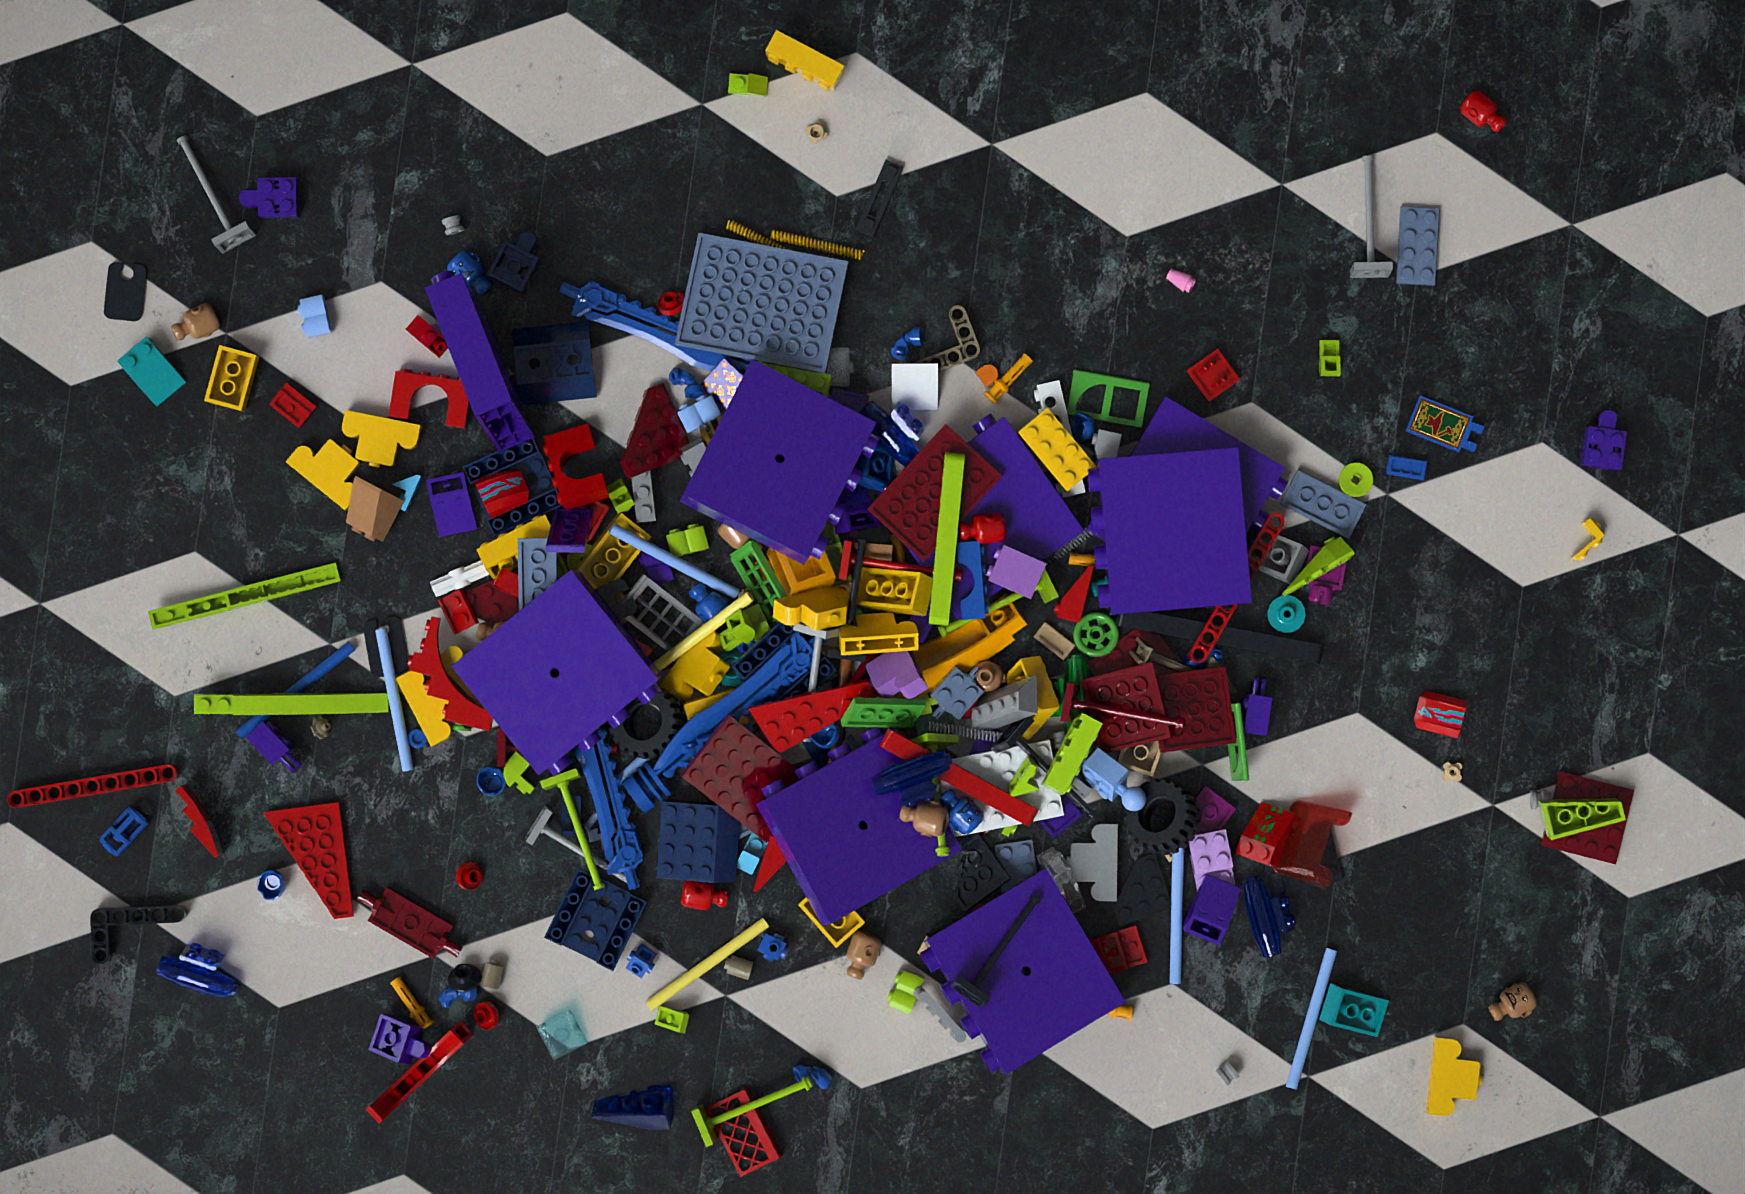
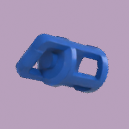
(122, 832)

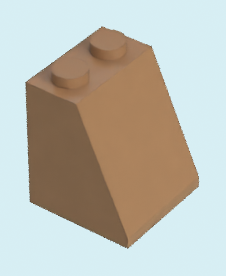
(371, 510)

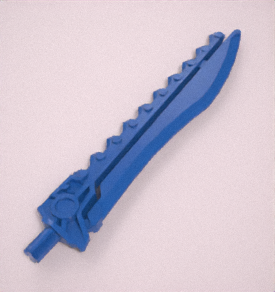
(608, 300)
(781, 669)
(626, 841)

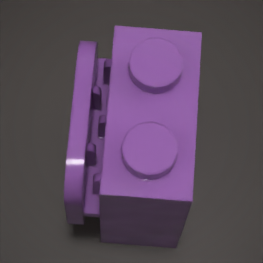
(1015, 571)

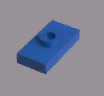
(1406, 467)

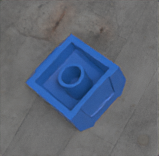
(876, 469)

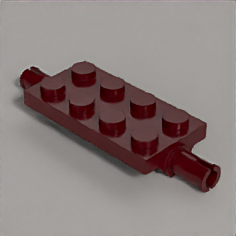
(410, 923)

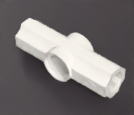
(459, 578)

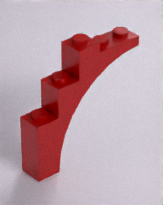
(429, 662)
(419, 1072)

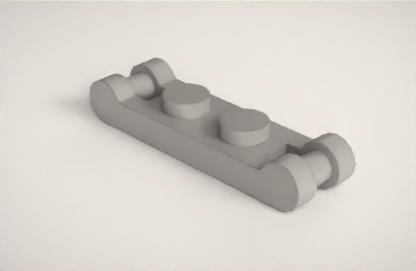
(945, 1020)

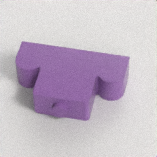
(896, 673)

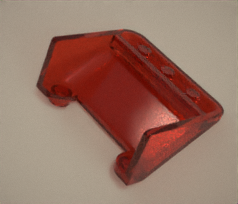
(1308, 841)

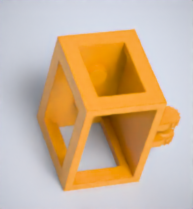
(801, 578)

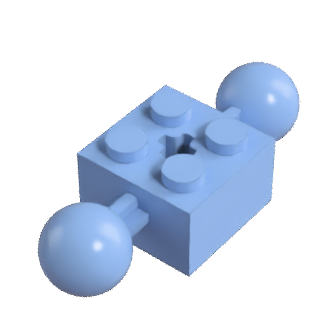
(1111, 780)

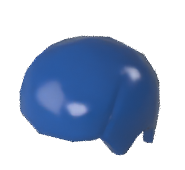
(1083, 427)
(826, 737)
(491, 781)
(271, 884)

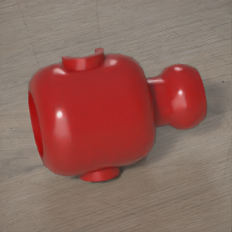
(1482, 110)
(984, 528)
(702, 895)

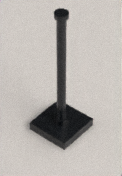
(833, 651)
(1013, 735)
(970, 990)

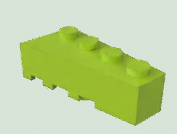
(1071, 754)
(1574, 816)

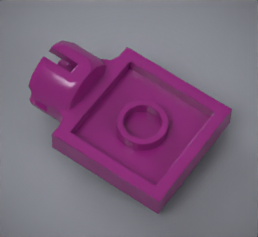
(1327, 582)
(1214, 811)

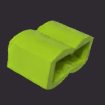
(687, 541)
(902, 996)

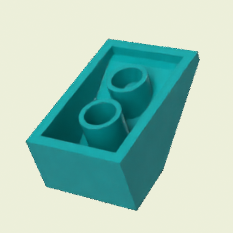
(151, 371)
(1353, 1010)

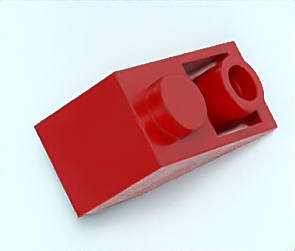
(427, 336)

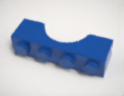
(970, 555)

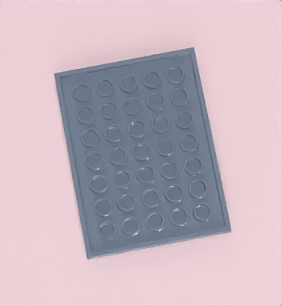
(761, 303)

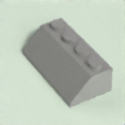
(1006, 705)

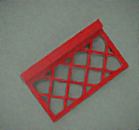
(760, 1128)

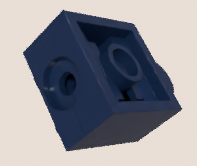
(516, 264)

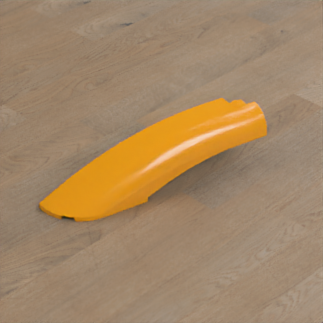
(966, 645)

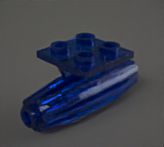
(895, 430)
(913, 777)
(1267, 916)
(198, 971)

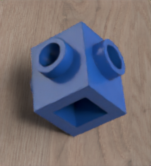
(767, 941)
(641, 960)

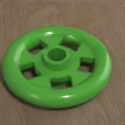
(1112, 635)

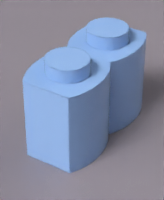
(315, 316)
(699, 413)

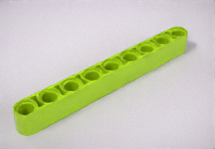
(946, 538)

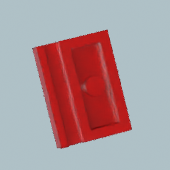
(293, 405)
(458, 611)

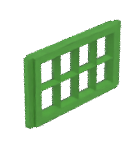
(744, 553)

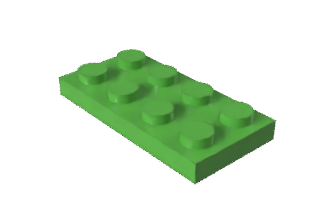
(883, 712)

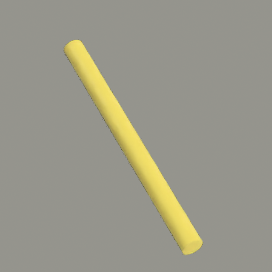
(703, 631)
(707, 964)

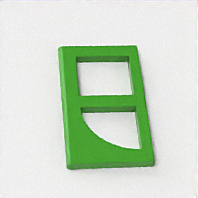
(1083, 380)
(1240, 771)

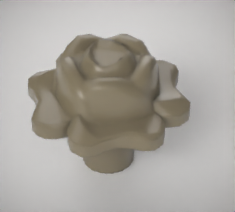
(320, 727)

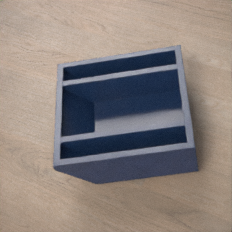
(697, 842)

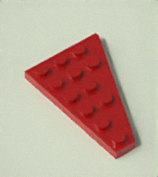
(318, 846)

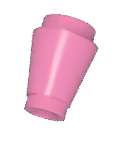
(1182, 280)

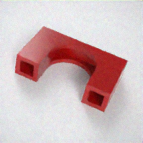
(408, 383)
(560, 448)

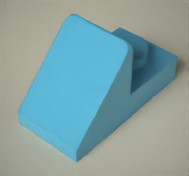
(410, 485)
(751, 853)

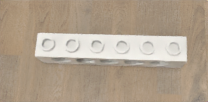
(1053, 390)

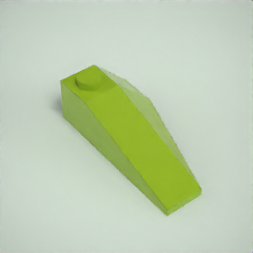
(1329, 557)

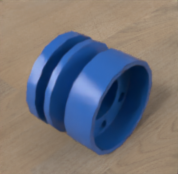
(646, 788)

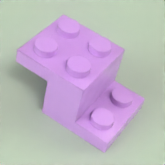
(1211, 856)

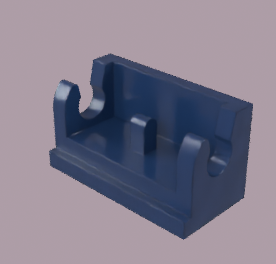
(566, 823)

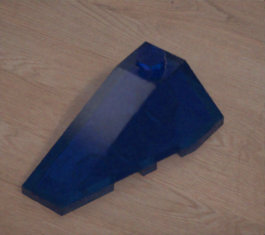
(643, 1109)

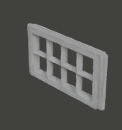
(637, 590)

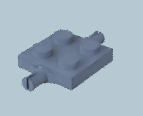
(956, 692)

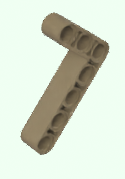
(960, 349)

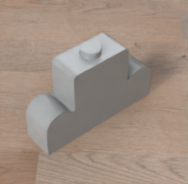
(1097, 861)

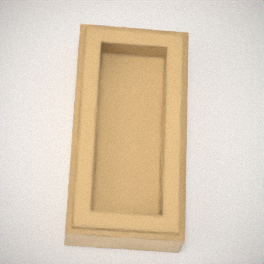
(1054, 641)

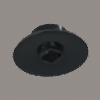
(464, 977)

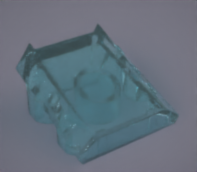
(561, 1034)

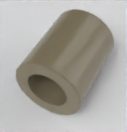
(738, 967)
(492, 974)

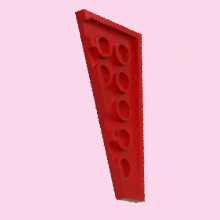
(802, 715)

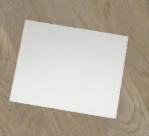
(915, 386)

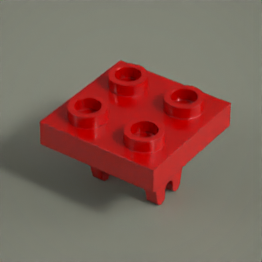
(1213, 375)

